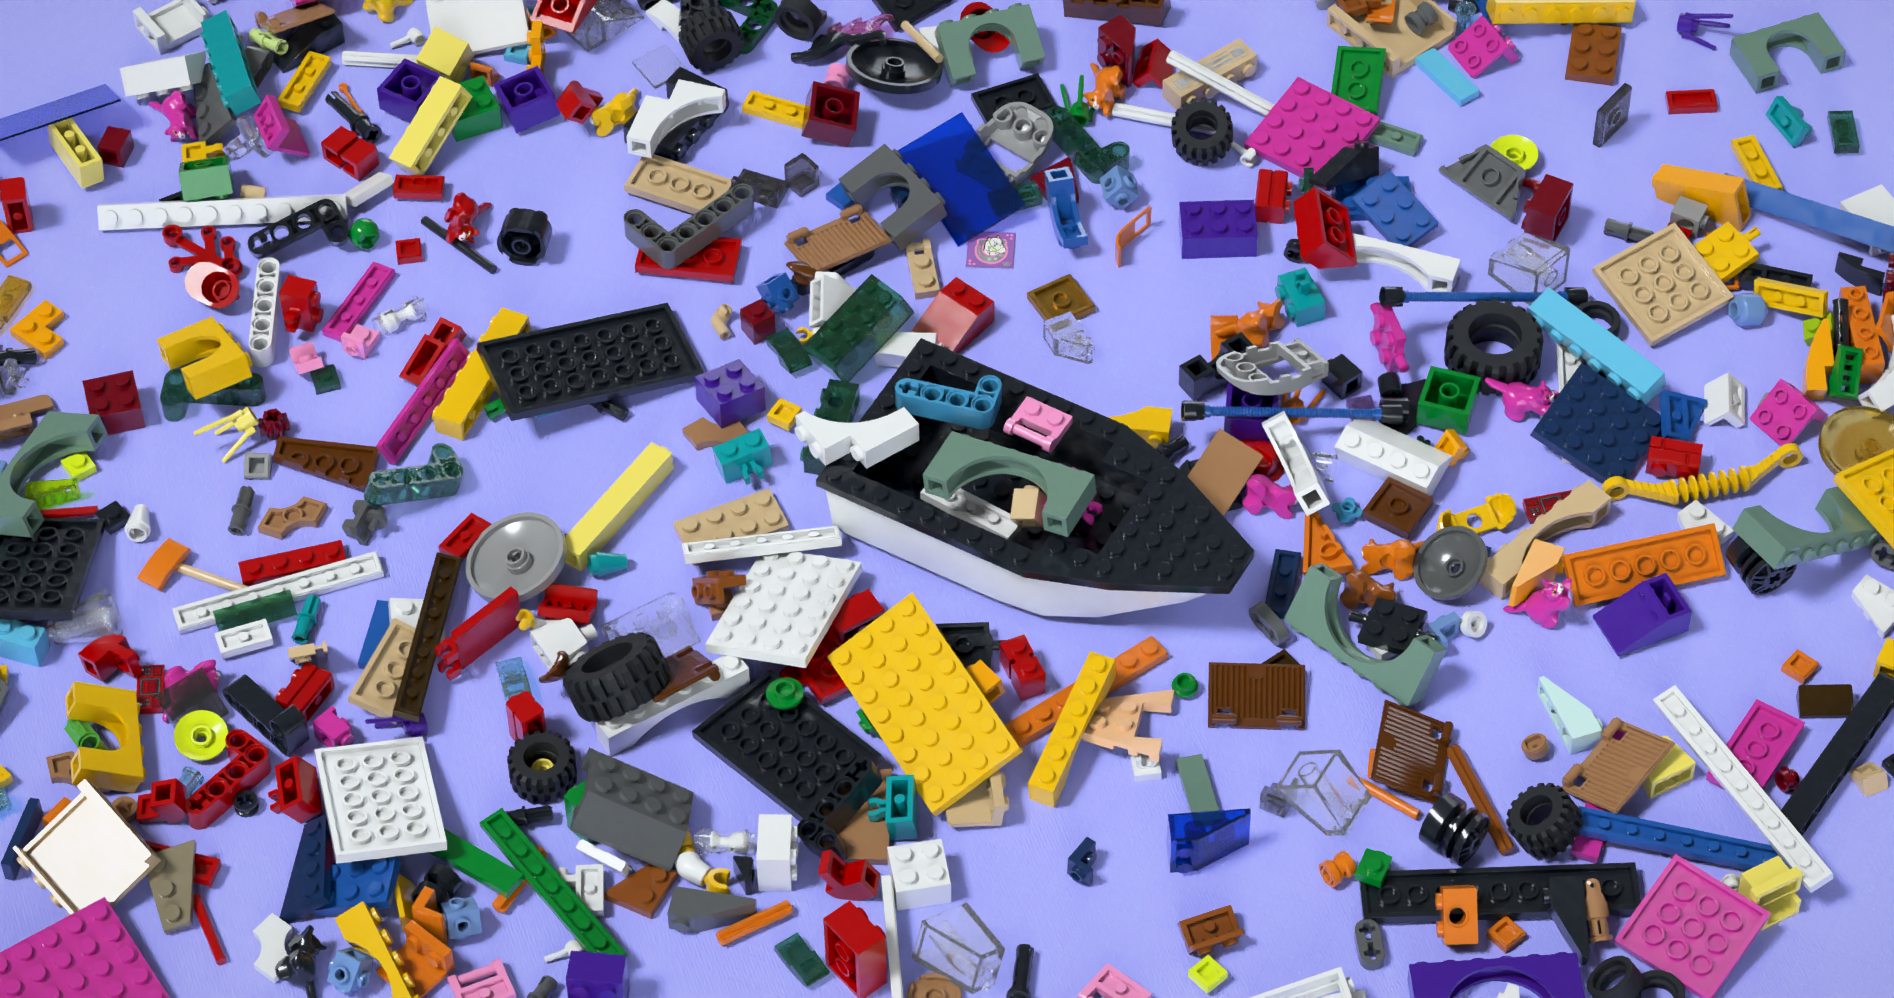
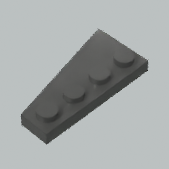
(211, 114)

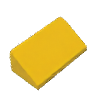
(403, 892)

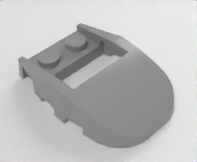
(1022, 132)
(1244, 370)

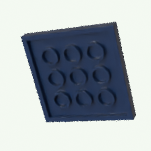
(1597, 426)

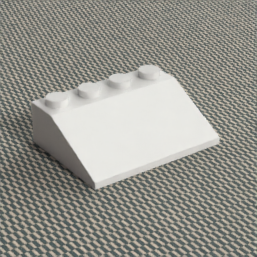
(481, 23)

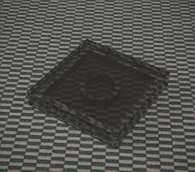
(1612, 115)
(190, 695)

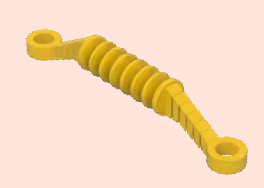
(1670, 492)

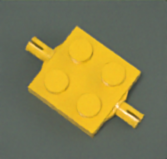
(1728, 250)

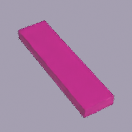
(359, 301)

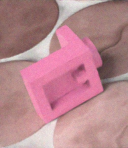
(359, 341)
(305, 358)

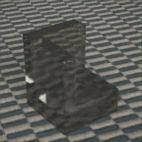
(802, 174)
(1272, 802)

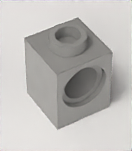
(1690, 215)

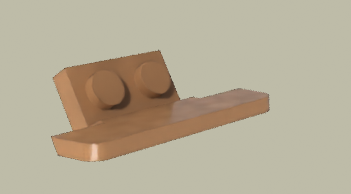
(16, 416)

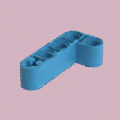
(952, 404)

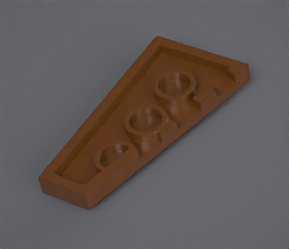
(329, 460)

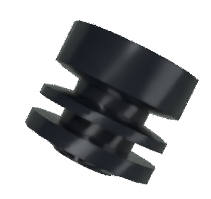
(1754, 570)
(1454, 828)

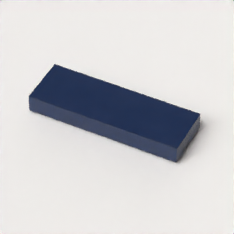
(1282, 581)
(22, 836)

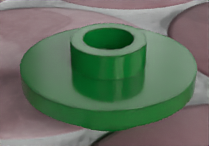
(784, 693)

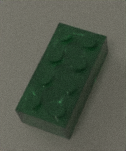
(858, 329)

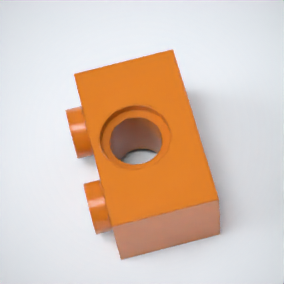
(1465, 930)

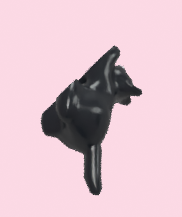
(300, 965)

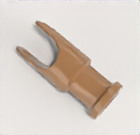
(1596, 910)

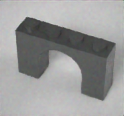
(886, 169)

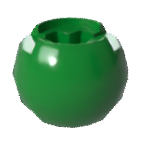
(364, 233)

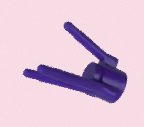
(1690, 22)
(411, 728)

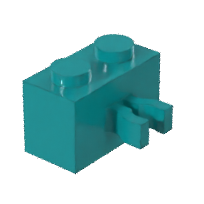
(1300, 297)
(742, 456)
(899, 808)

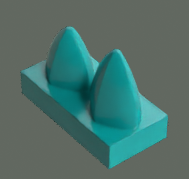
(1788, 121)

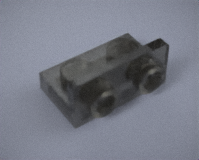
(766, 189)

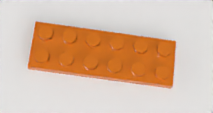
(1619, 567)

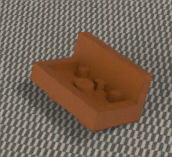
(710, 587)
(1210, 929)

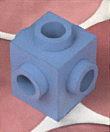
(1119, 187)
(461, 918)
(349, 970)

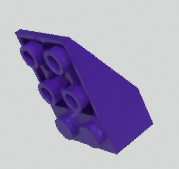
(1644, 615)

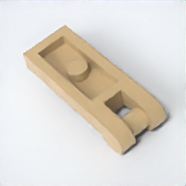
(922, 269)

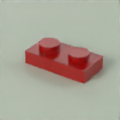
(463, 536)

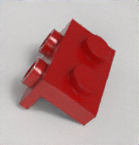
(569, 602)

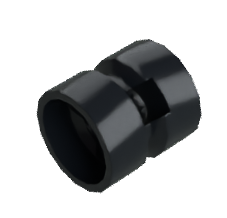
(443, 881)

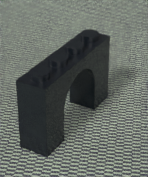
(683, 136)

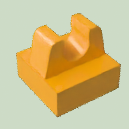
(1452, 445)

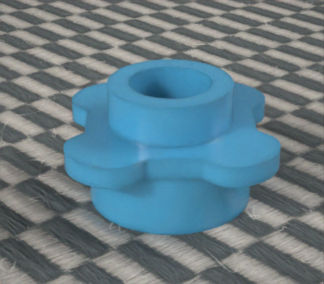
(1347, 510)

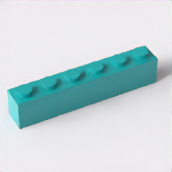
(229, 63)

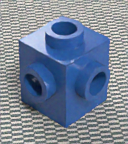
(779, 292)

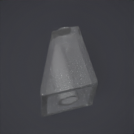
(1530, 264)
(1324, 790)
(959, 949)

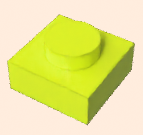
(78, 465)
(1207, 974)

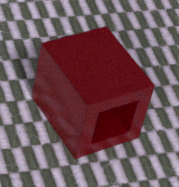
(115, 146)
(757, 321)

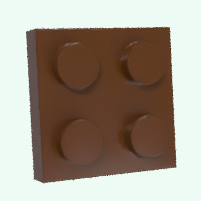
(1397, 507)

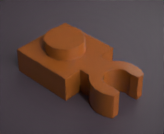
(1357, 7)

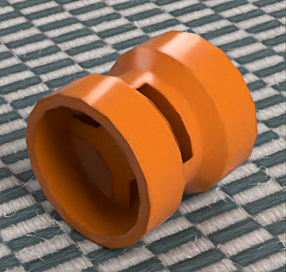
(1338, 868)

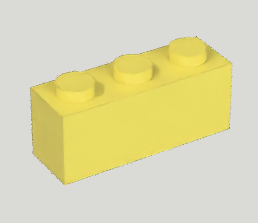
(76, 152)

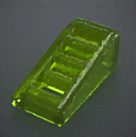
(52, 492)

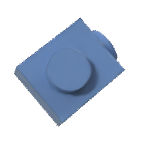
(1445, 628)

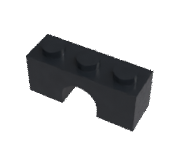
(1200, 377)

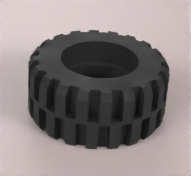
(1496, 323)
(616, 677)

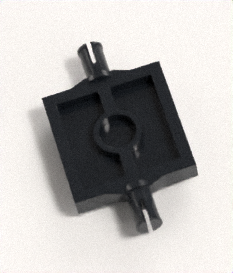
(1390, 625)
(970, 641)

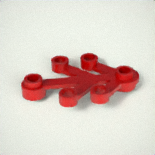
(174, 237)

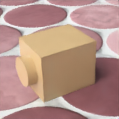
(1028, 506)

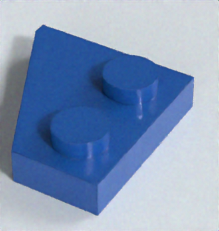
(1679, 414)

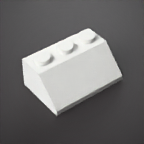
(163, 75)

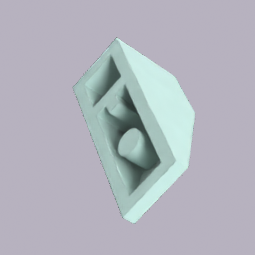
(1570, 717)

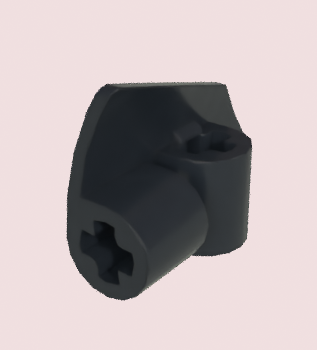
(1406, 394)

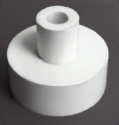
(1473, 623)

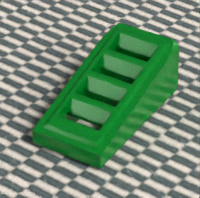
(1836, 380)

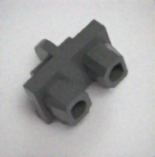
(365, 522)

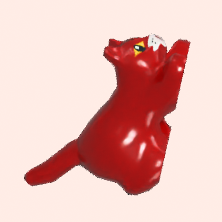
(462, 217)

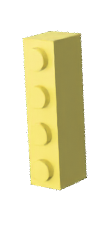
(430, 126)

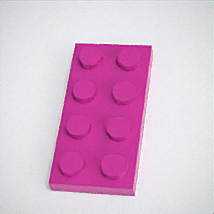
(1763, 741)

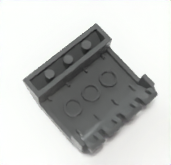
(632, 810)

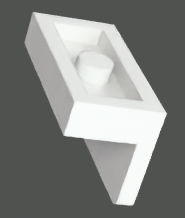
(1725, 401)

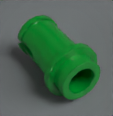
(498, 409)

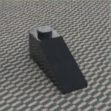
(315, 36)
(1349, 165)
(1568, 912)

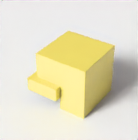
(445, 55)
(1773, 888)

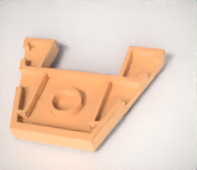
(1119, 719)

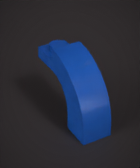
(1063, 208)

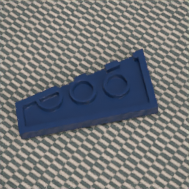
(311, 873)

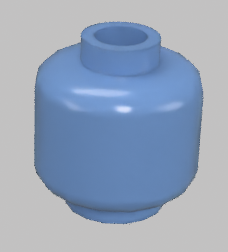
(1748, 309)

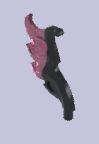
(849, 34)

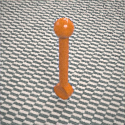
(343, 88)

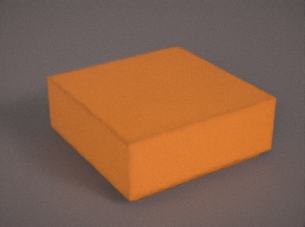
(1800, 666)
(1505, 934)

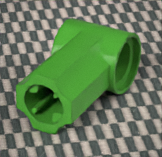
(84, 735)

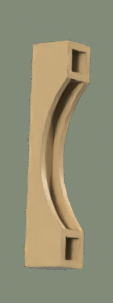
(1579, 510)

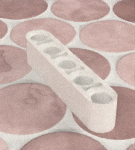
(265, 312)

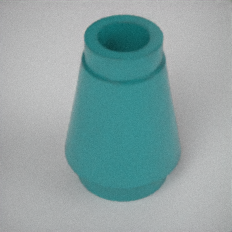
(606, 563)

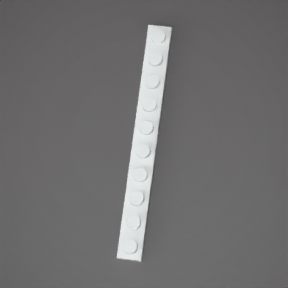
(211, 211)
(1743, 788)

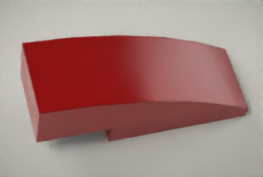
(430, 350)

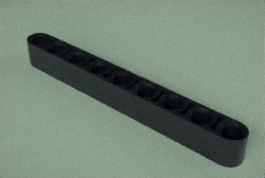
(1840, 753)

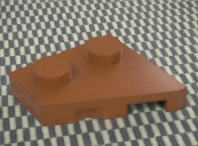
(642, 890)

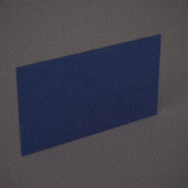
(56, 111)
(965, 176)

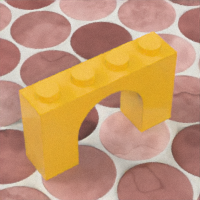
(224, 363)
(118, 712)

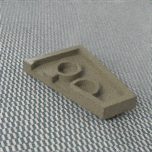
(173, 886)

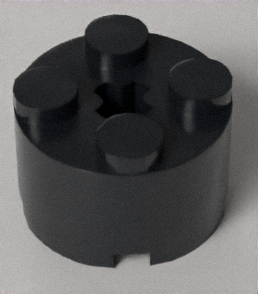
(524, 236)

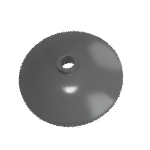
(1444, 554)

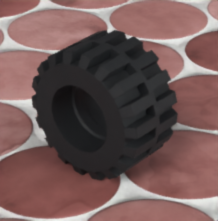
(711, 39)
(1207, 149)
(543, 784)
(1533, 808)

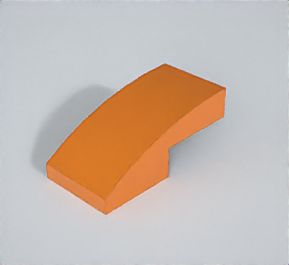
(163, 563)

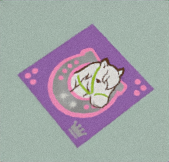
(991, 250)

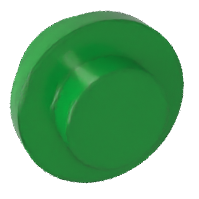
(1185, 685)

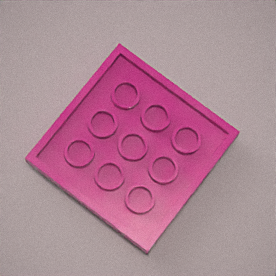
(1309, 128)
(1692, 927)

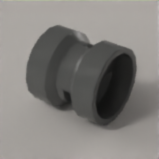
(1422, 17)

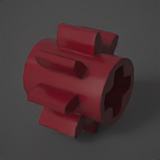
(273, 424)

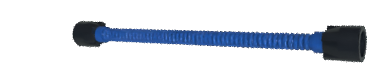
(1395, 296)
(1384, 413)

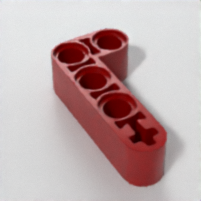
(247, 763)

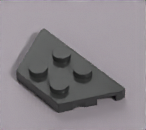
(1489, 179)

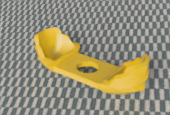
(1494, 514)

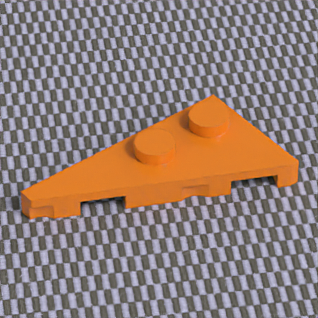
(1322, 547)

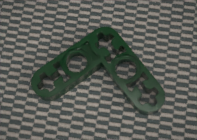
(759, 13)

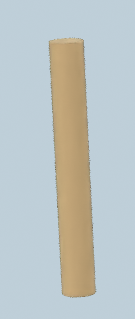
(922, 42)
(209, 577)

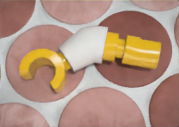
(694, 870)

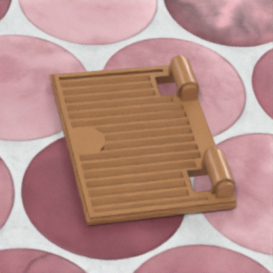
(292, 17)
(837, 240)
(1617, 767)

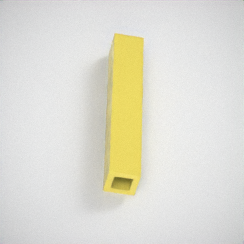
(618, 504)

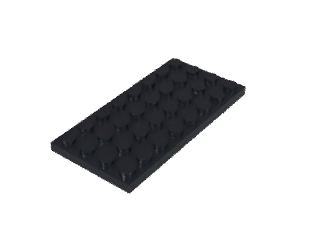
(589, 361)

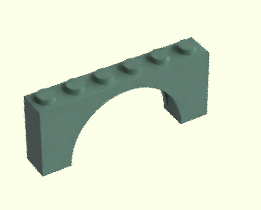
(53, 438)
(968, 458)
(1787, 545)
(1317, 616)

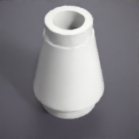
(138, 524)

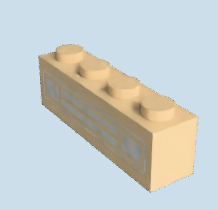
(1231, 61)

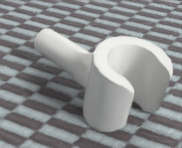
(413, 35)
(1247, 157)
(572, 945)

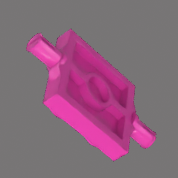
(1388, 339)

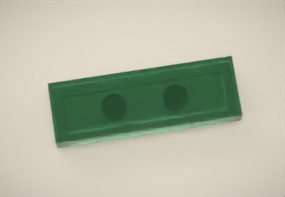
(270, 607)

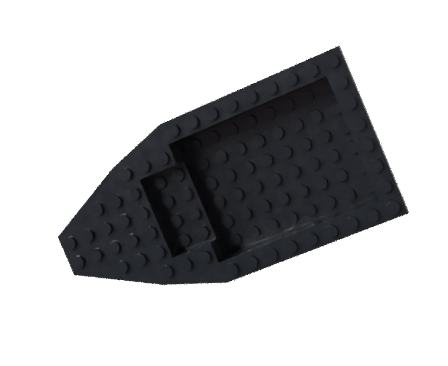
(1144, 551)

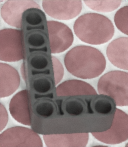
(693, 234)

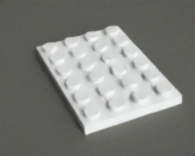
(784, 608)
(380, 800)

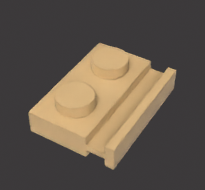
(303, 653)

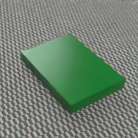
(1359, 76)

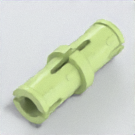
(268, 41)

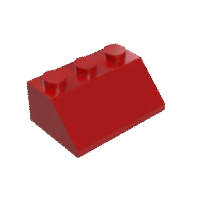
(1324, 231)

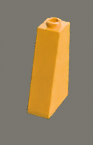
(1722, 193)

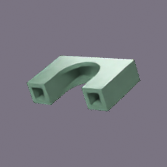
(1014, 23)
(1805, 33)

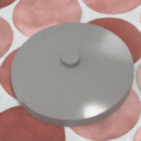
(517, 553)

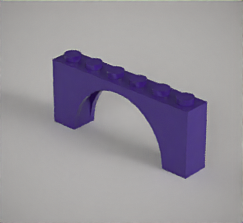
(1544, 975)

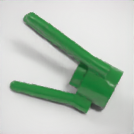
(1079, 109)

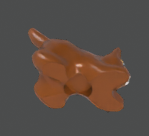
(1363, 589)

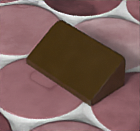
(1824, 700)

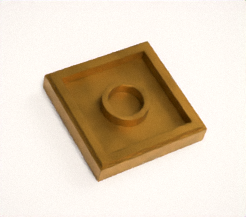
(1061, 297)

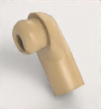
(720, 319)

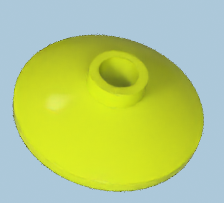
(1517, 149)
(200, 724)

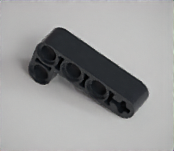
(296, 233)
(281, 727)
(837, 806)

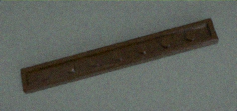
(427, 637)

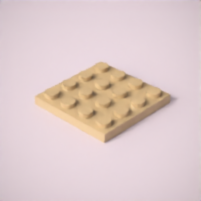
(1662, 284)

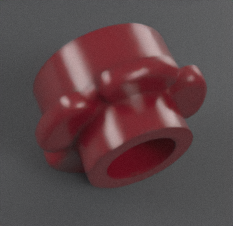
(1787, 779)

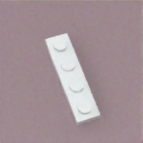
(975, 511)

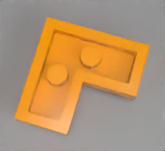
(537, 51)
(36, 327)

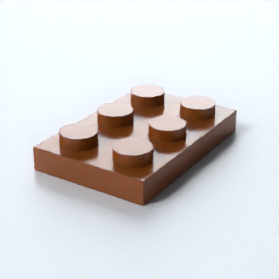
(1593, 53)

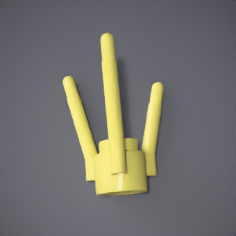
(242, 420)

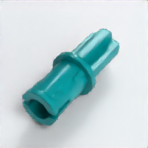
(306, 620)

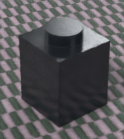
(1342, 376)

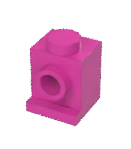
(332, 730)

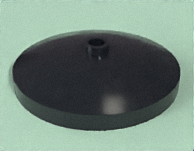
(893, 68)

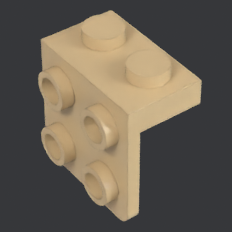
(981, 805)

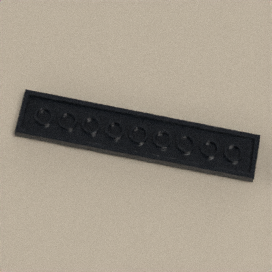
(1501, 891)

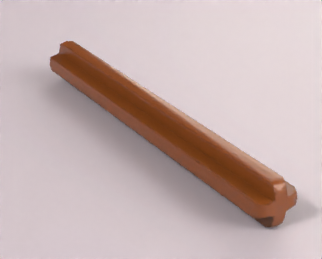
(1480, 799)

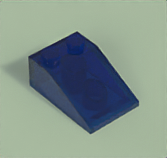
(1205, 837)

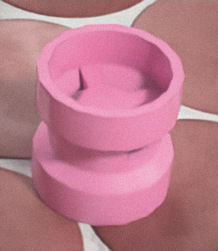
(837, 75)

